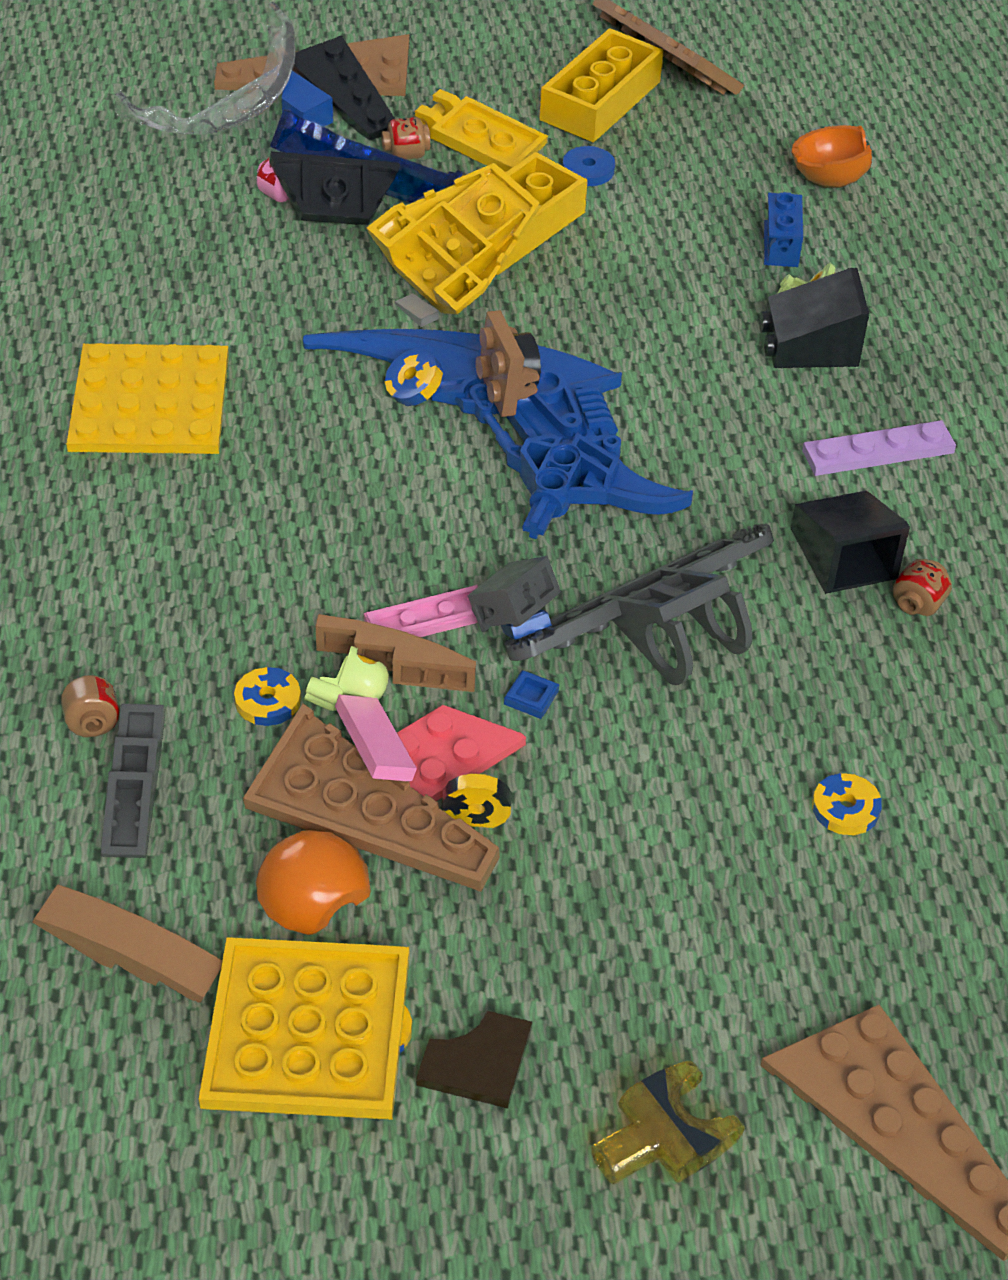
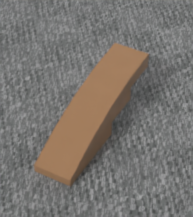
(406, 655)
(128, 940)

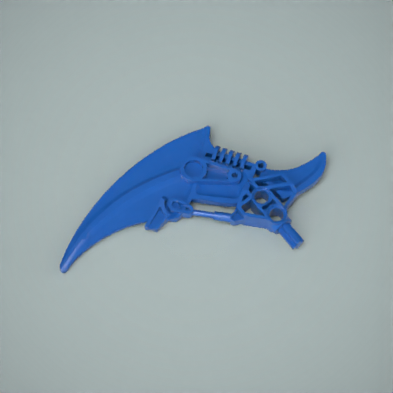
(563, 425)

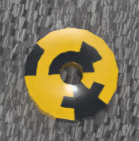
(477, 800)

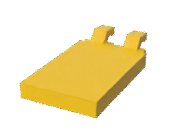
(479, 131)

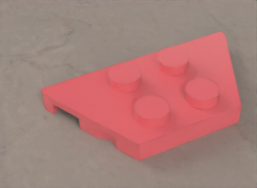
(454, 745)

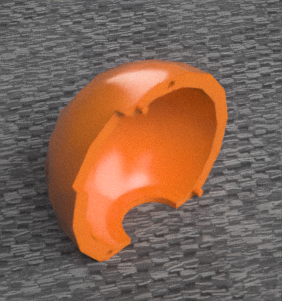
(833, 155)
(311, 879)

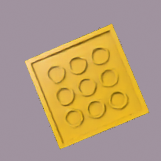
(149, 399)
(306, 1028)

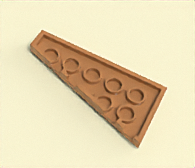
(673, 51)
(382, 60)
(324, 785)
(896, 1111)

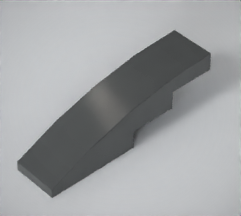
(133, 781)

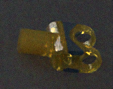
(664, 1129)

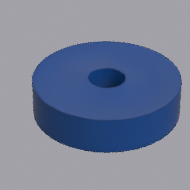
(591, 163)

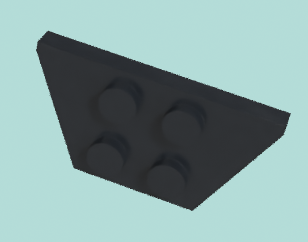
(333, 186)

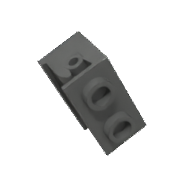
(514, 593)

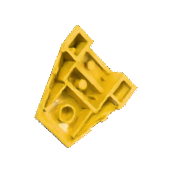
(456, 236)

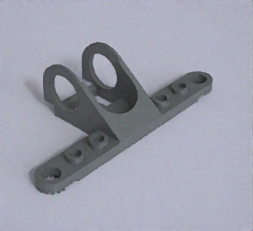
(658, 598)

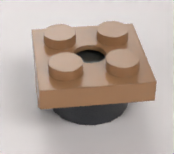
(507, 363)

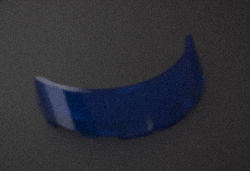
(305, 137)

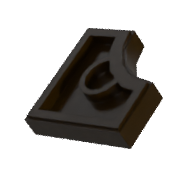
(480, 1063)

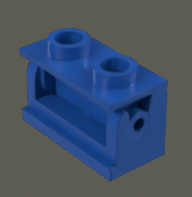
(783, 230)

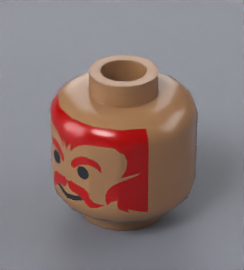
(406, 138)
(924, 586)
(92, 703)

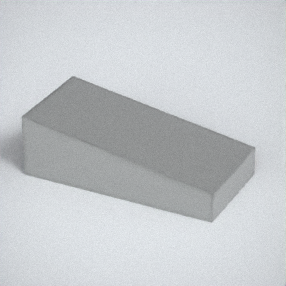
(418, 309)

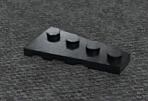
(339, 74)

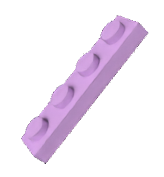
(878, 447)

